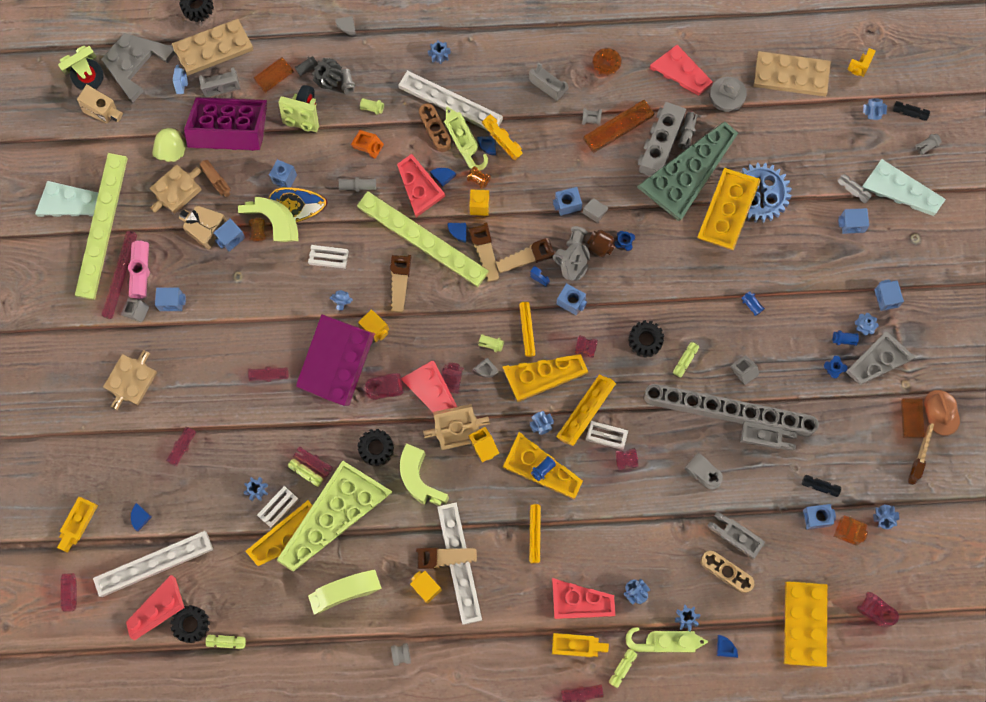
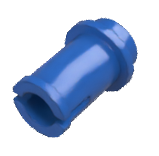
(753, 304)
(845, 338)
(543, 468)

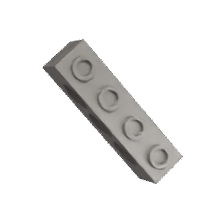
(669, 113)

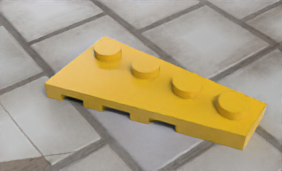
(539, 376)
(526, 455)
(275, 541)

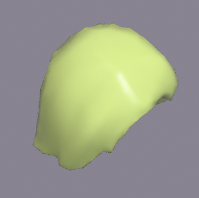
(169, 145)

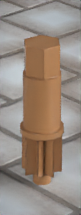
(217, 181)

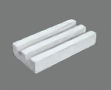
(311, 261)
(605, 435)
(272, 502)

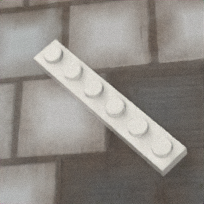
(444, 98)
(152, 564)
(462, 572)

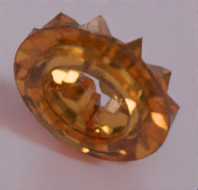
(610, 55)

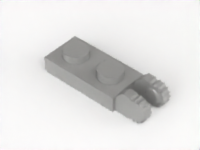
(766, 436)
(738, 536)

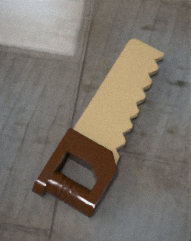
(485, 251)
(526, 256)
(399, 283)
(919, 464)
(444, 557)

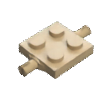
(175, 189)
(130, 379)
(454, 426)

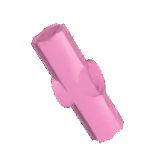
(138, 280)

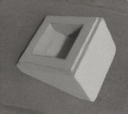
(595, 210)
(135, 309)
(745, 369)

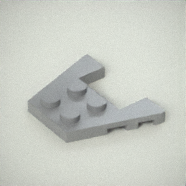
(129, 56)

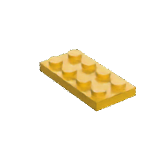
(728, 208)
(805, 624)

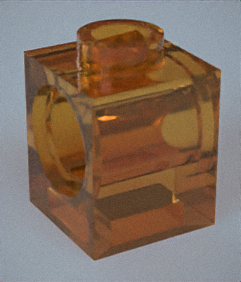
(851, 530)

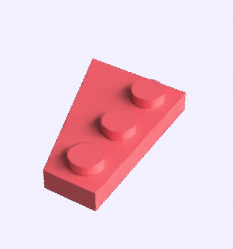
(682, 69)
(419, 185)
(430, 387)
(580, 602)
(156, 609)

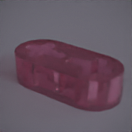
(68, 592)

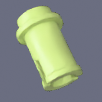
(373, 106)
(491, 343)

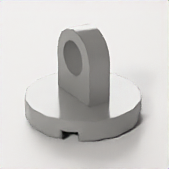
(728, 94)
(573, 261)

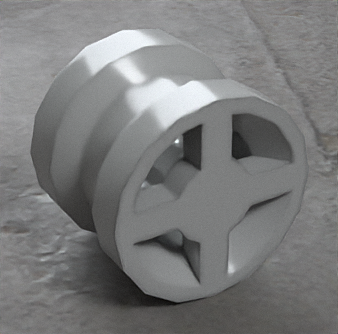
(400, 654)

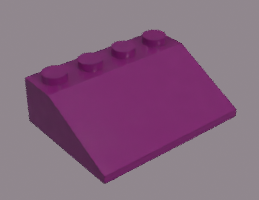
(226, 123)
(335, 360)

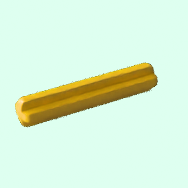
(527, 330)
(535, 520)

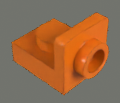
(368, 143)

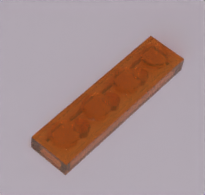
(618, 126)

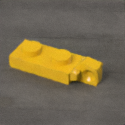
(502, 137)
(76, 523)
(577, 645)

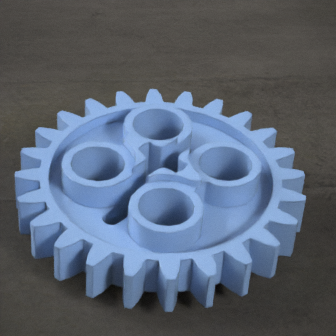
(777, 192)

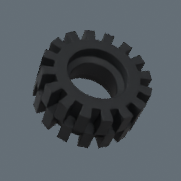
(197, 13)
(649, 328)
(379, 458)
(198, 633)

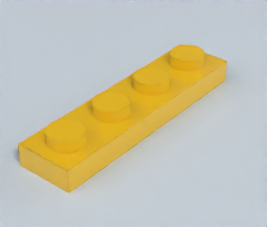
(586, 410)

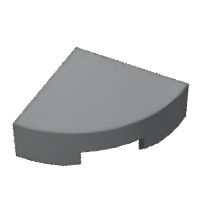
(346, 25)
(486, 369)

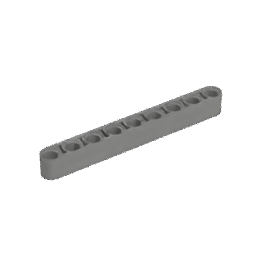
(720, 412)

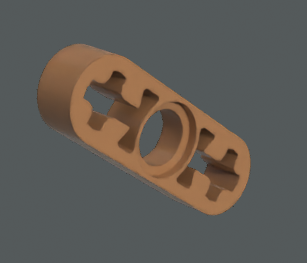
(435, 120)

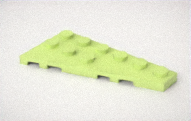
(338, 507)

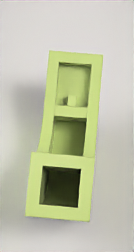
(282, 220)
(409, 468)
(344, 590)

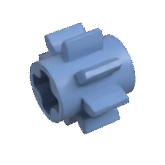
(439, 47)
(875, 109)
(541, 423)
(250, 489)
(886, 516)
(636, 591)
(684, 613)

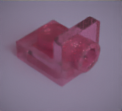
(452, 376)

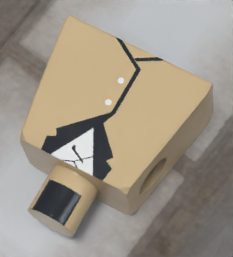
(98, 105)
(202, 224)

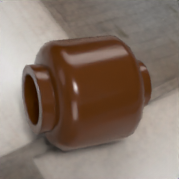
(601, 243)

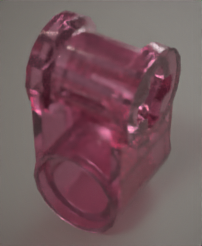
(387, 386)
(877, 609)

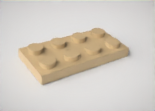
(212, 47)
(792, 73)

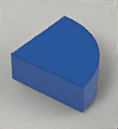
(487, 144)
(442, 175)
(458, 231)
(536, 274)
(139, 517)
(726, 648)

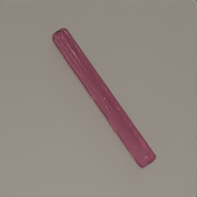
(119, 275)

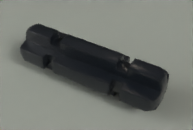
(911, 110)
(821, 485)

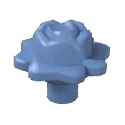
(341, 298)
(866, 324)

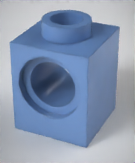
(282, 174)
(570, 194)
(854, 221)
(229, 235)
(568, 292)
(888, 295)
(169, 299)
(811, 520)

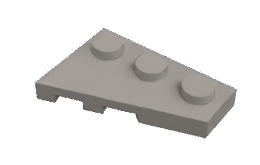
(879, 359)

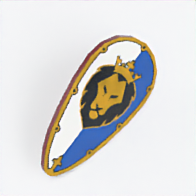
(300, 202)

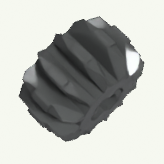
(327, 73)

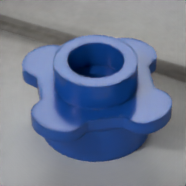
(629, 237)
(829, 366)

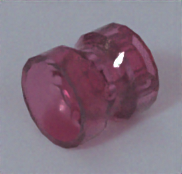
(581, 346)
(628, 458)

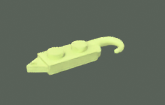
(463, 138)
(666, 641)

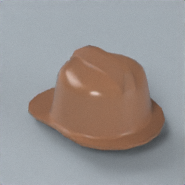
(942, 412)

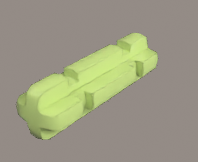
(686, 359)
(305, 472)
(225, 641)
(623, 668)

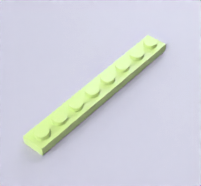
(101, 226)
(423, 239)

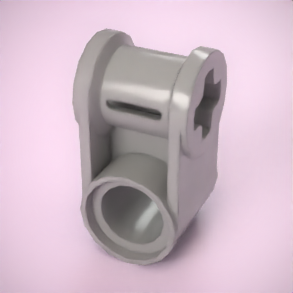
(702, 470)

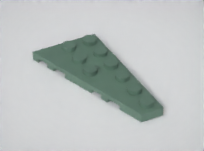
(681, 179)

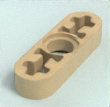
(743, 575)

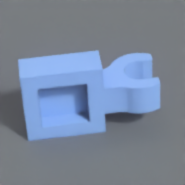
(179, 80)

